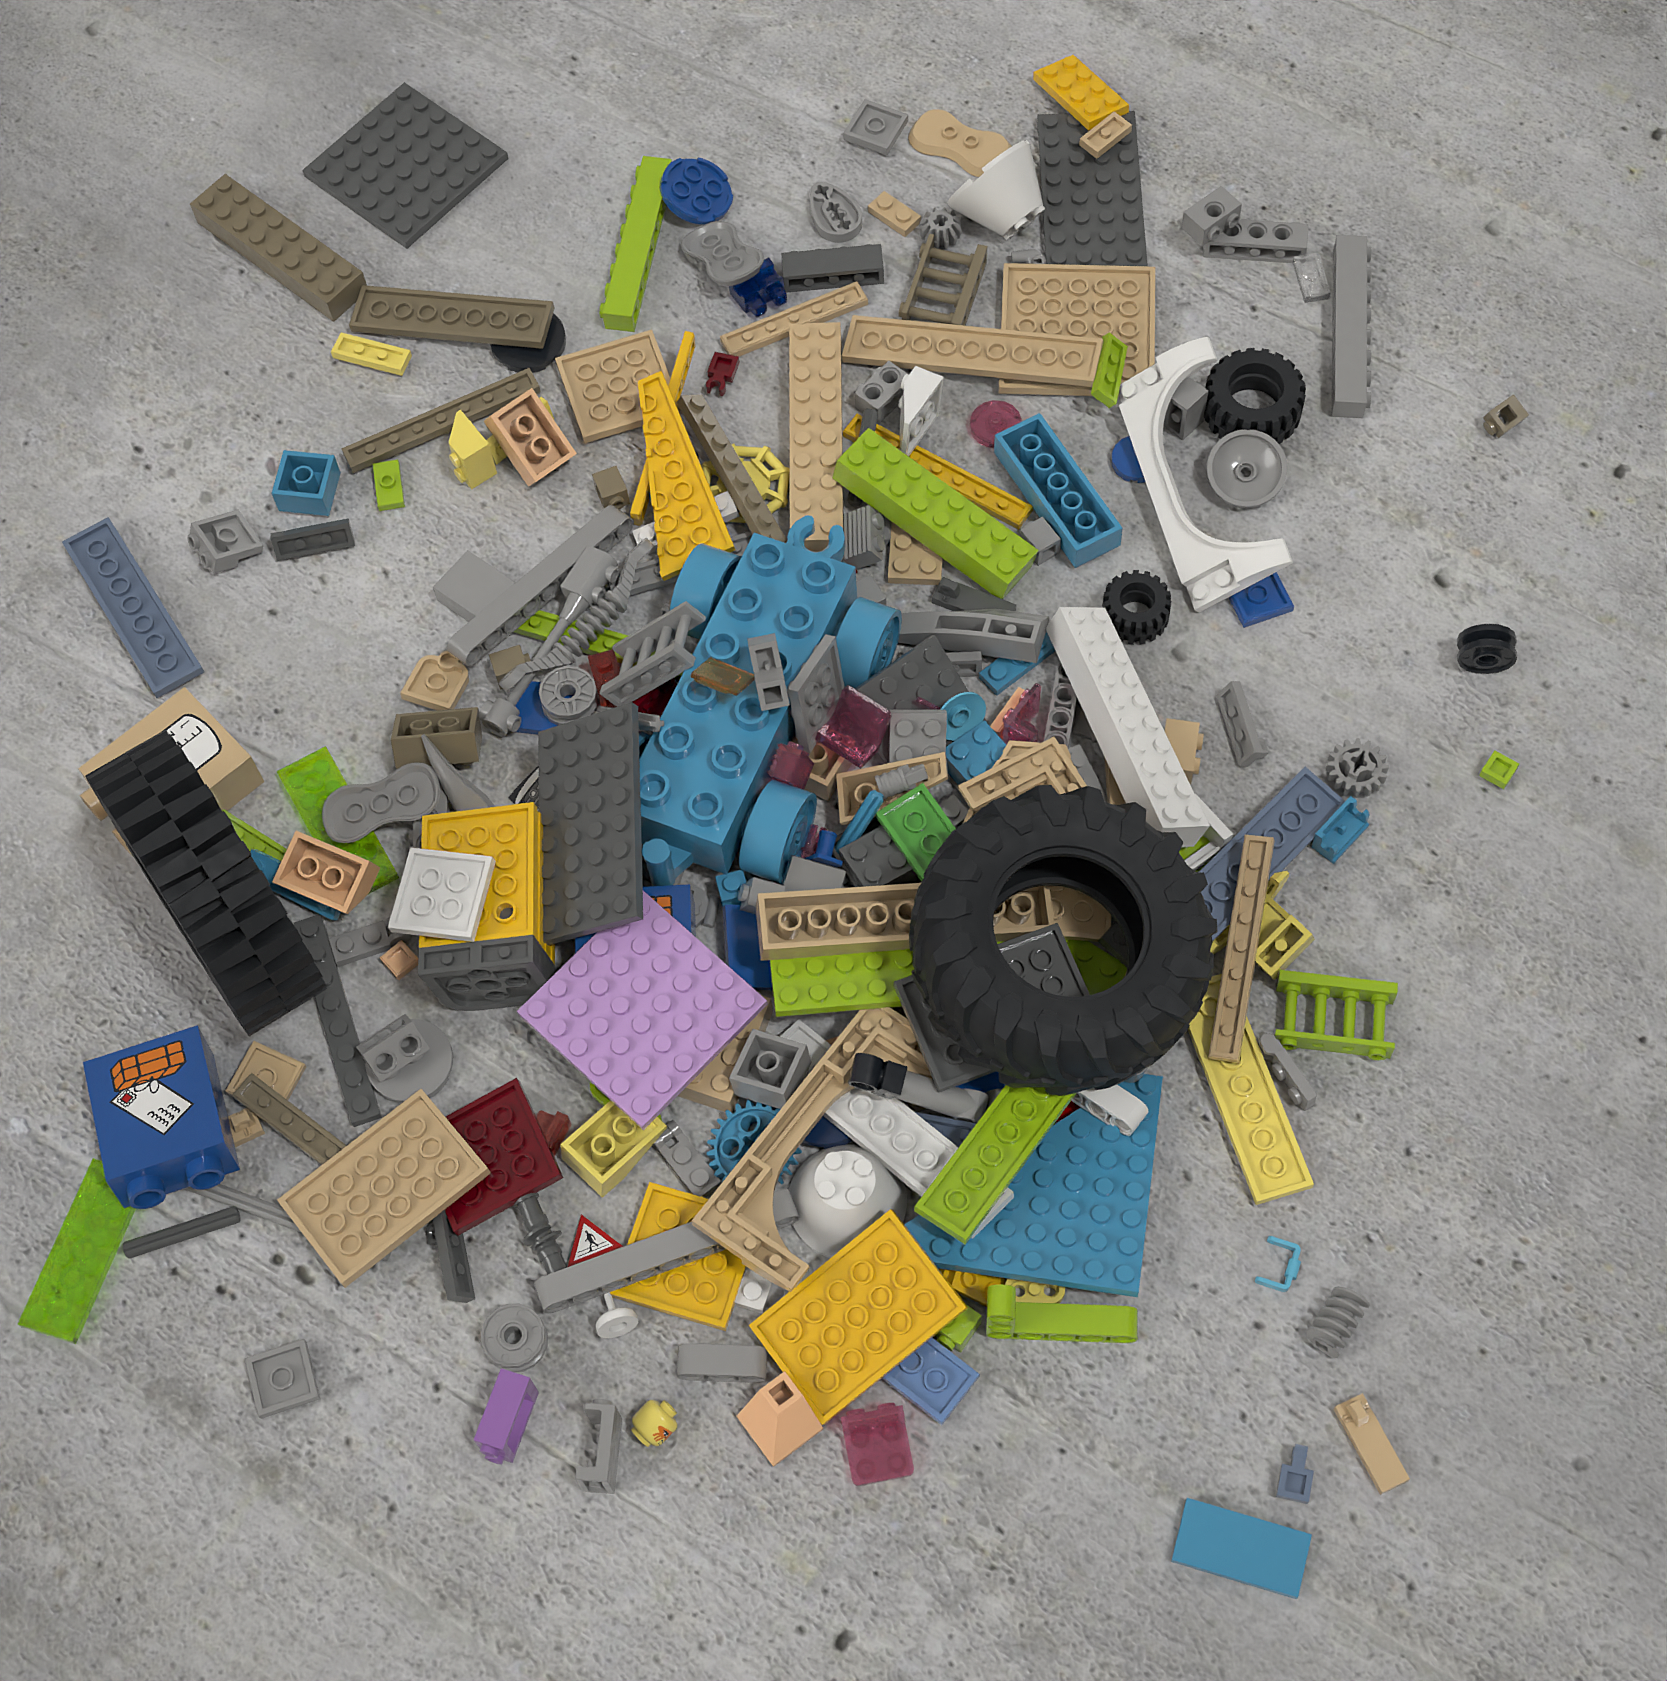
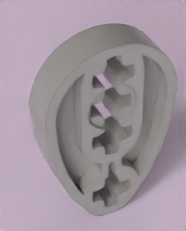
(839, 202)

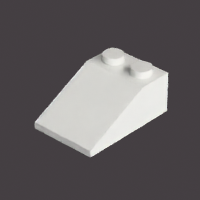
(918, 406)

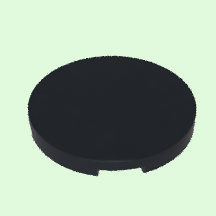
(536, 359)

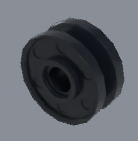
(1486, 648)

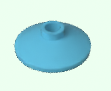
(963, 714)

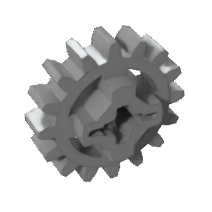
(1367, 777)

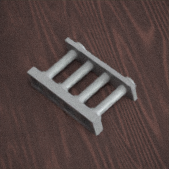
(660, 667)

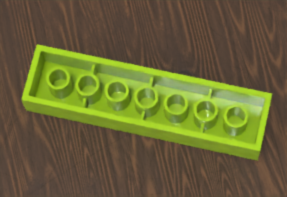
(934, 514)

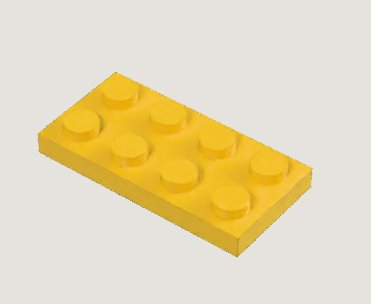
(1080, 91)

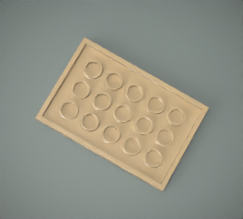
(383, 1187)

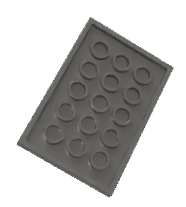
(1037, 957)

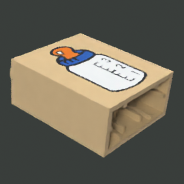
(206, 743)

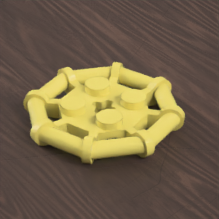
(759, 474)

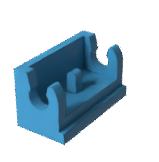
(1341, 830)

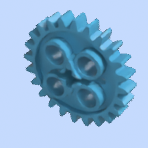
(735, 1133)

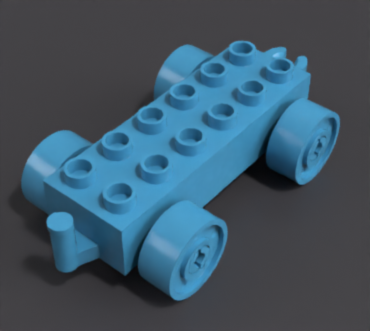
(709, 763)

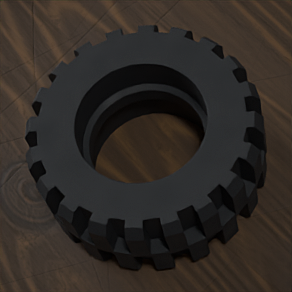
(1255, 372)

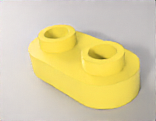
(1035, 1291)

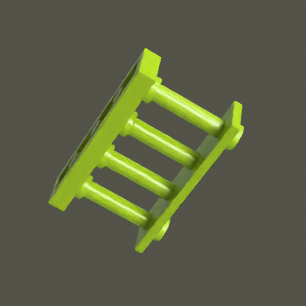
(1350, 991)

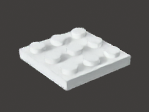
(441, 894)

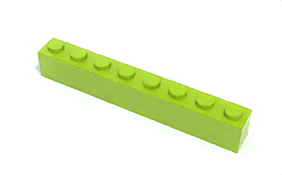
(636, 248)

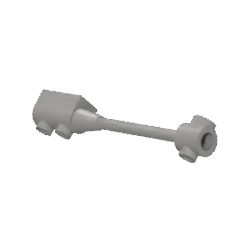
(580, 589)

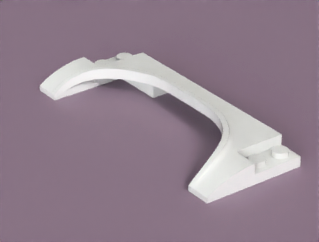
(1204, 564)

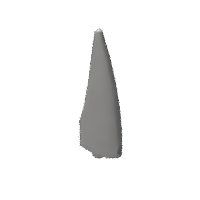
(458, 789)

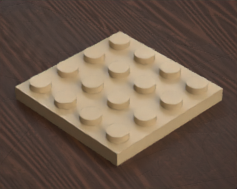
(605, 383)

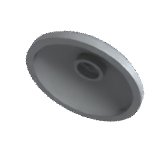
(1249, 452)

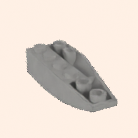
(985, 630)

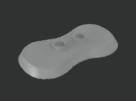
(724, 254)
(361, 808)

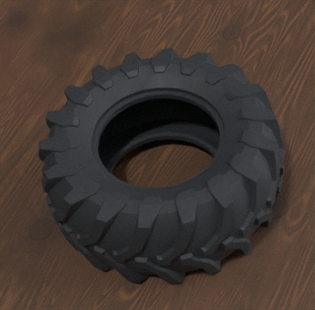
(1084, 847)

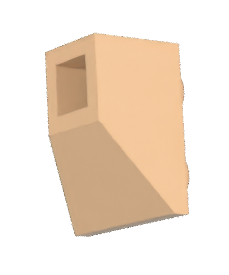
(779, 1419)

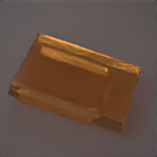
(722, 676)

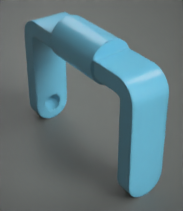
(1292, 1266)

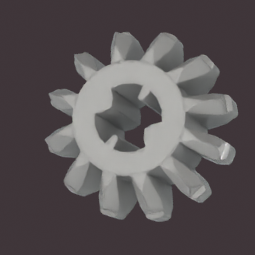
(943, 225)

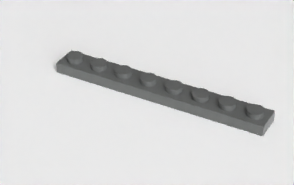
(339, 1026)

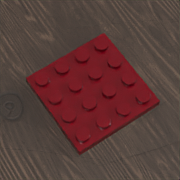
(512, 1147)

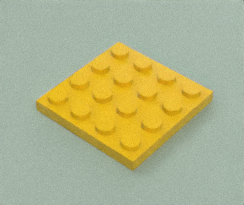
(695, 1291)

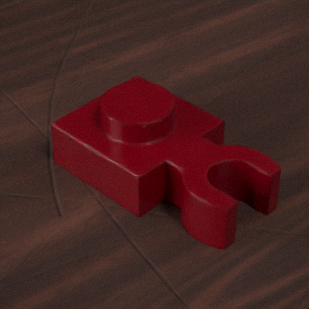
(721, 370)

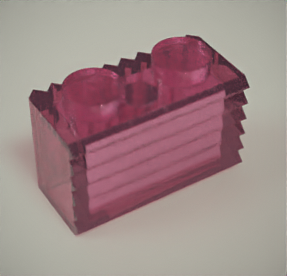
(791, 765)

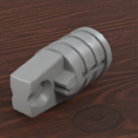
(900, 779)

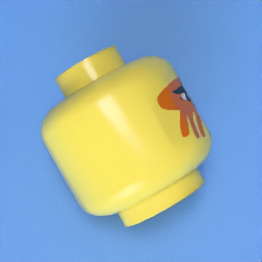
(654, 1422)

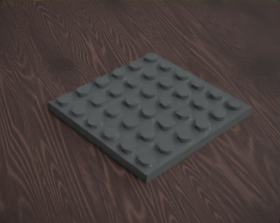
(405, 165)

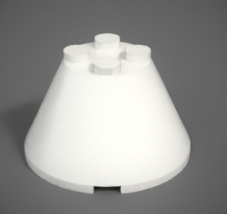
(1004, 195)
(842, 1195)

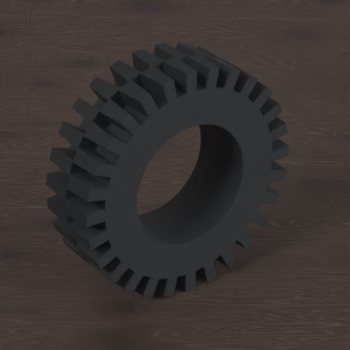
(207, 881)

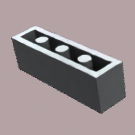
(832, 267)

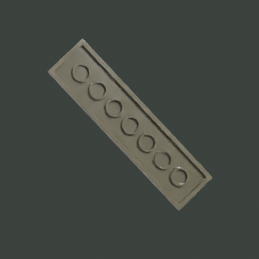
(452, 316)

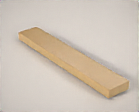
(777, 326)

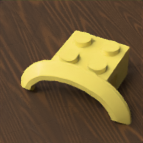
(1281, 934)

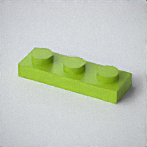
(1109, 370)

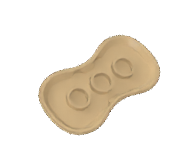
(944, 136)

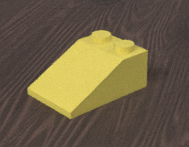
(608, 1147)

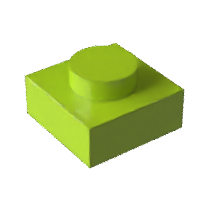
(1499, 769)

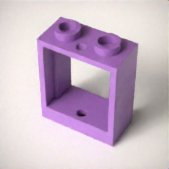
(506, 1416)

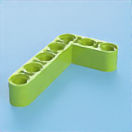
(1057, 1321)

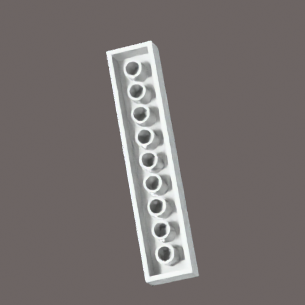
(1125, 721)

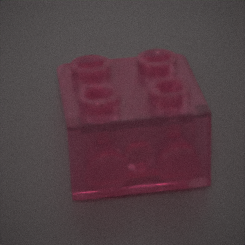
(855, 727)
(877, 1444)

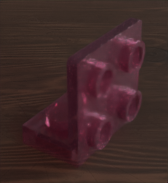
(1017, 720)

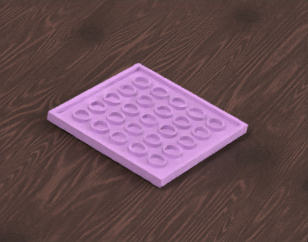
(642, 1011)

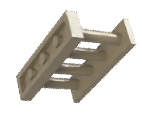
(962, 301)

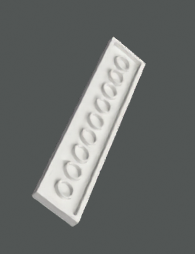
(888, 1129)

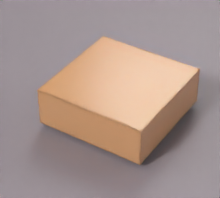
(399, 960)

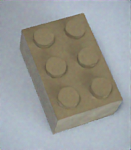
(453, 732)

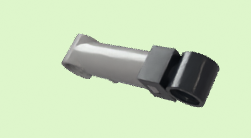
(895, 1081)

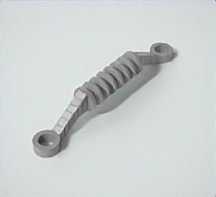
(617, 600)

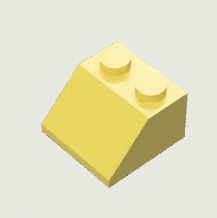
(470, 453)

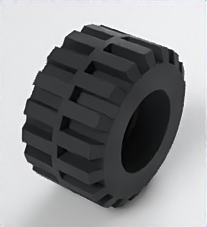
(1141, 589)

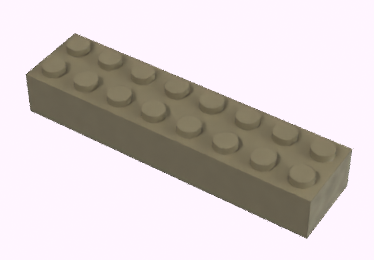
(279, 247)

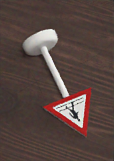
(590, 1243)

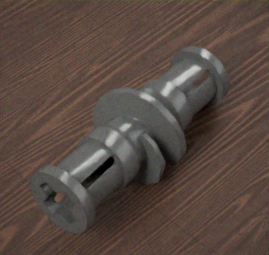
(540, 1234)

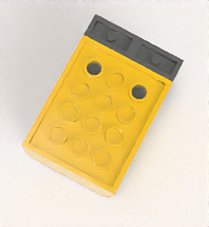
(508, 953)

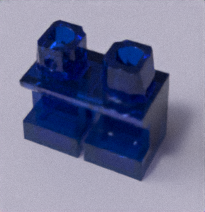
(759, 290)

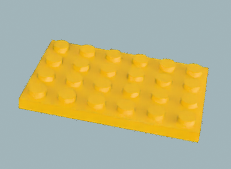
(858, 1316)

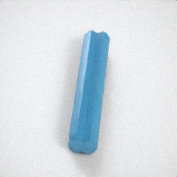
(861, 819)

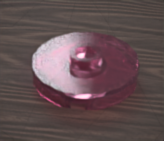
(982, 424)

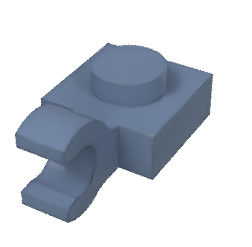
(1294, 1479)

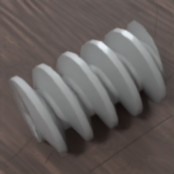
(1335, 1318)

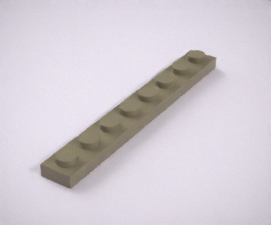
(437, 421)
(729, 467)

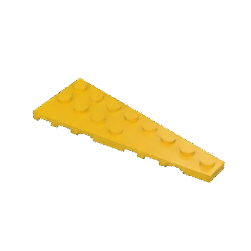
(678, 487)

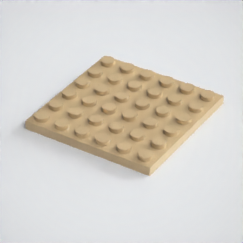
(1081, 304)

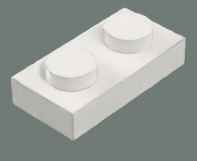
(753, 1292)

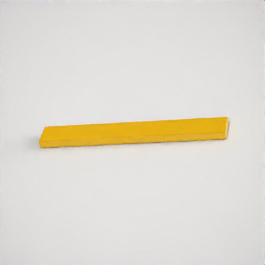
(676, 386)
(981, 493)

